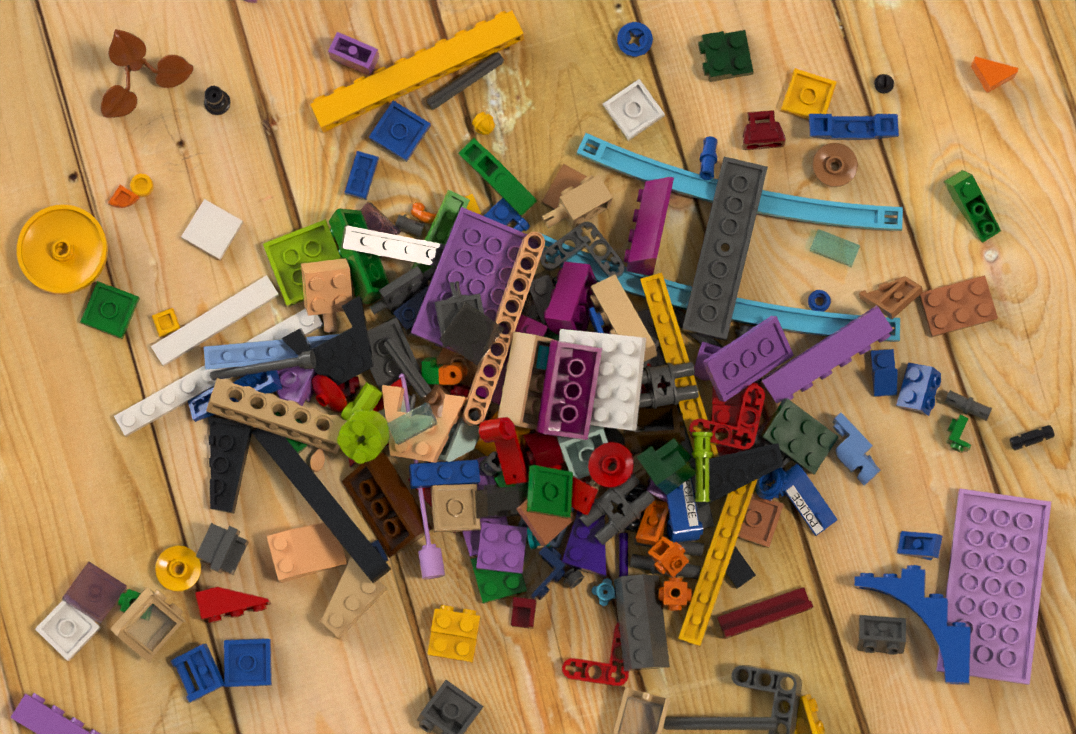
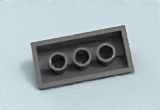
(641, 622)

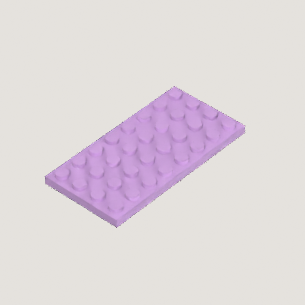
(997, 580)

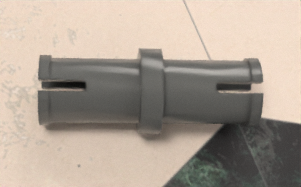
(968, 405)

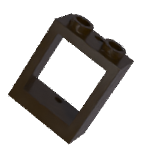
(640, 441)

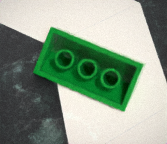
(365, 268)

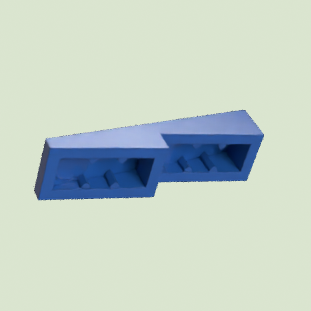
(262, 382)

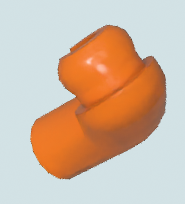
(419, 213)

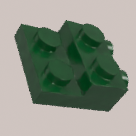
(725, 55)

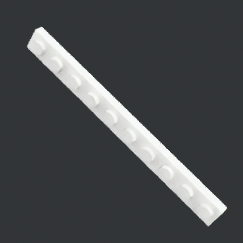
(199, 380)

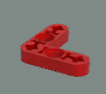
(741, 428)
(606, 668)

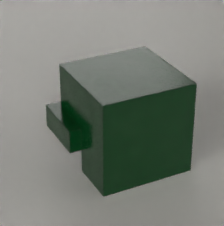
(668, 465)

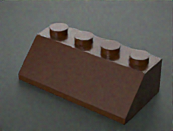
(386, 504)

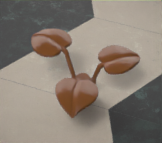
(129, 51)

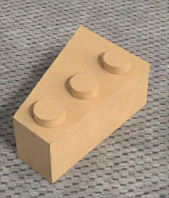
(351, 599)

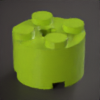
(363, 436)

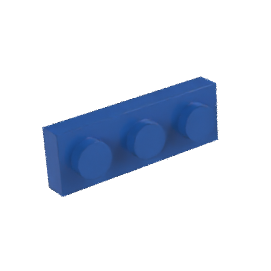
(444, 473)

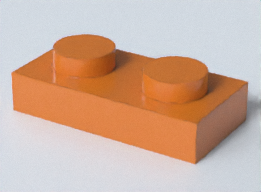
(653, 523)

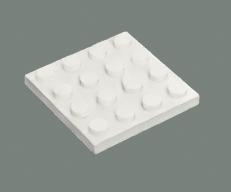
(618, 377)

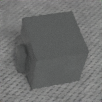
(222, 549)

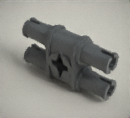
(670, 394)
(617, 522)
(688, 570)

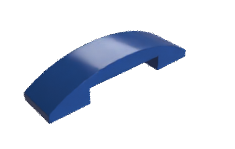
(853, 127)

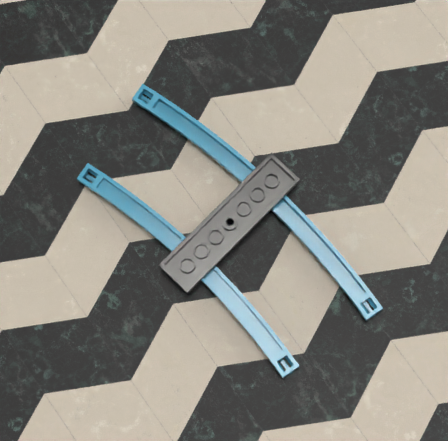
(736, 201)

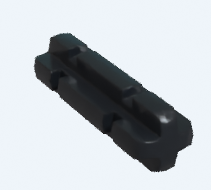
(1032, 437)

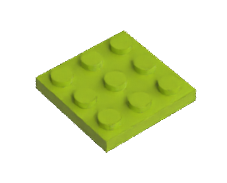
(299, 247)

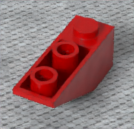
(222, 602)

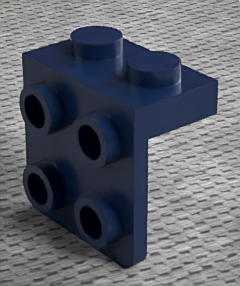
(552, 558)

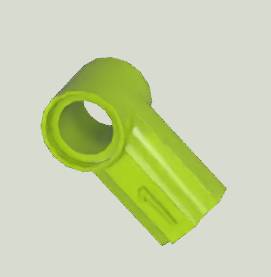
(365, 401)

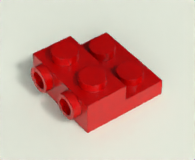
(728, 411)

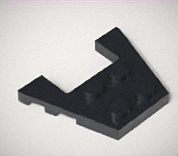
(343, 354)

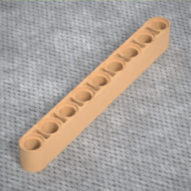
(511, 321)

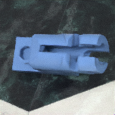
(854, 449)

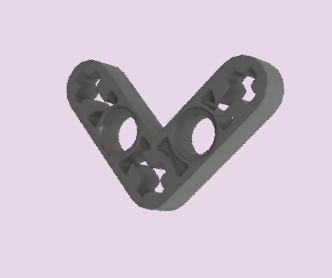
(581, 243)

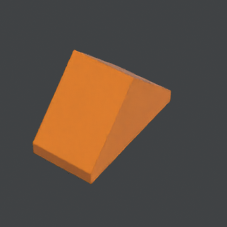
(992, 73)

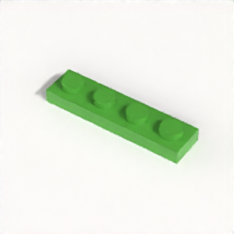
(444, 222)

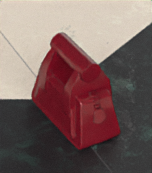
(764, 134)

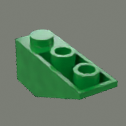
(972, 204)

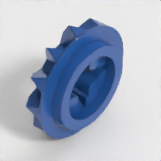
(636, 29)
(766, 492)

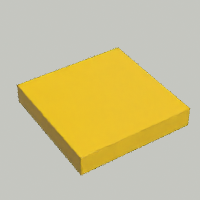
(808, 94)

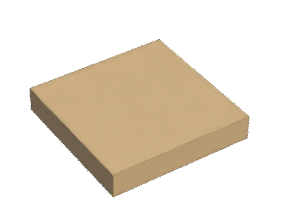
(454, 508)

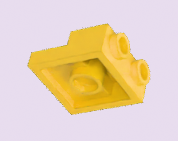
(454, 634)

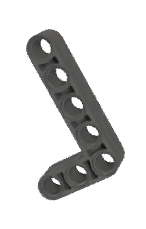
(781, 692)

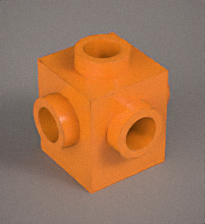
(668, 557)
(671, 602)

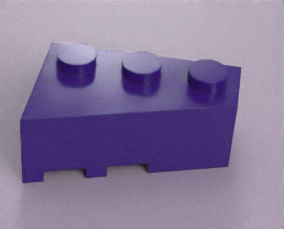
(584, 549)

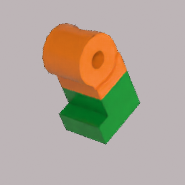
(443, 373)

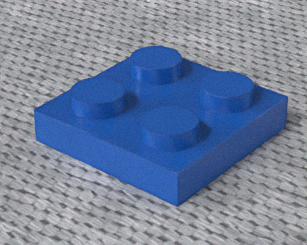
(399, 131)
(247, 663)

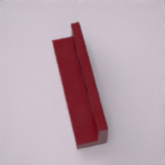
(764, 613)

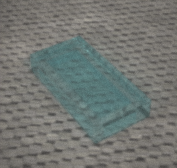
(834, 248)
(412, 423)

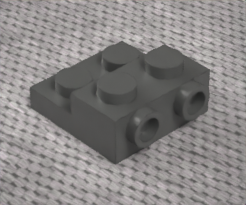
(449, 711)

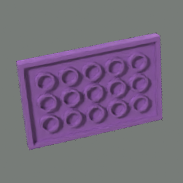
(481, 259)

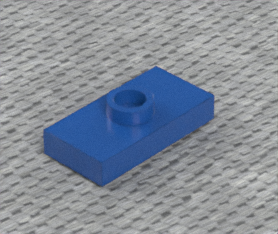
(361, 175)

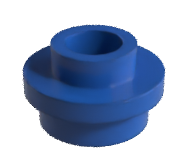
(819, 294)

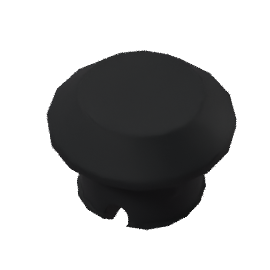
(884, 83)

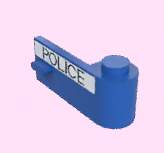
(807, 500)
(683, 514)

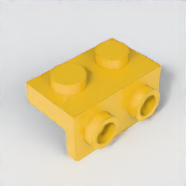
(807, 719)

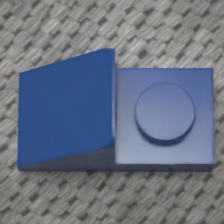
(883, 373)
(919, 545)

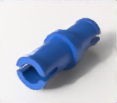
(708, 158)

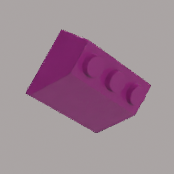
(571, 298)

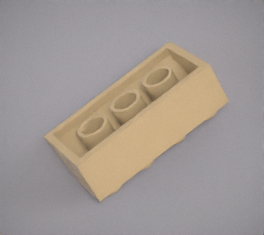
(523, 381)

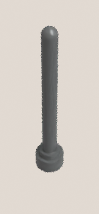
(305, 360)

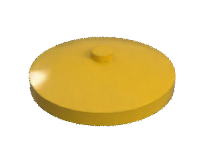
(62, 249)

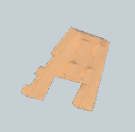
(430, 443)

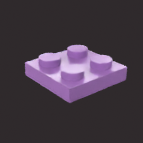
(502, 548)

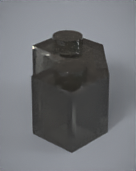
(500, 502)

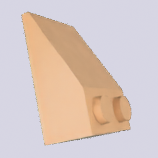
(305, 551)

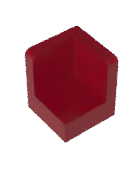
(523, 612)

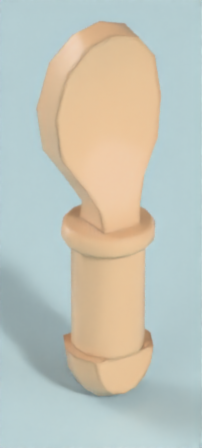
(317, 460)

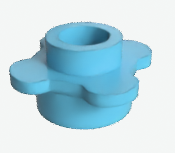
(598, 591)

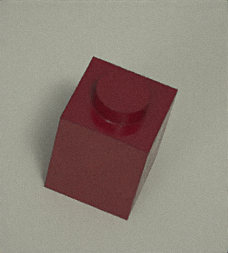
(544, 451)

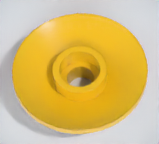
(167, 564)

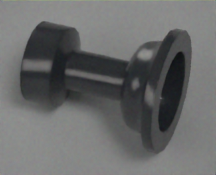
(216, 100)

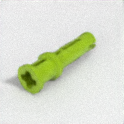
(702, 454)

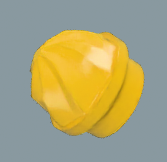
(483, 123)

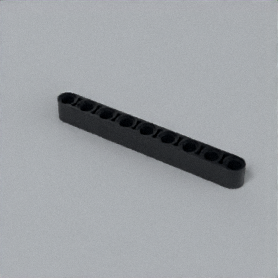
(323, 504)

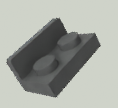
(882, 634)

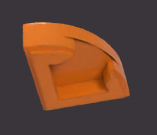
(123, 198)

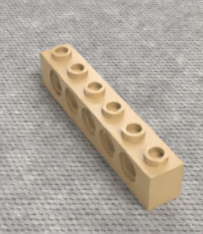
(268, 421)

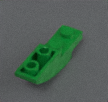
(498, 177)

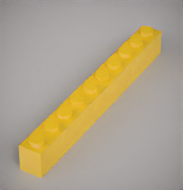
(417, 71)

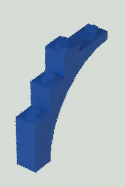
(933, 610)

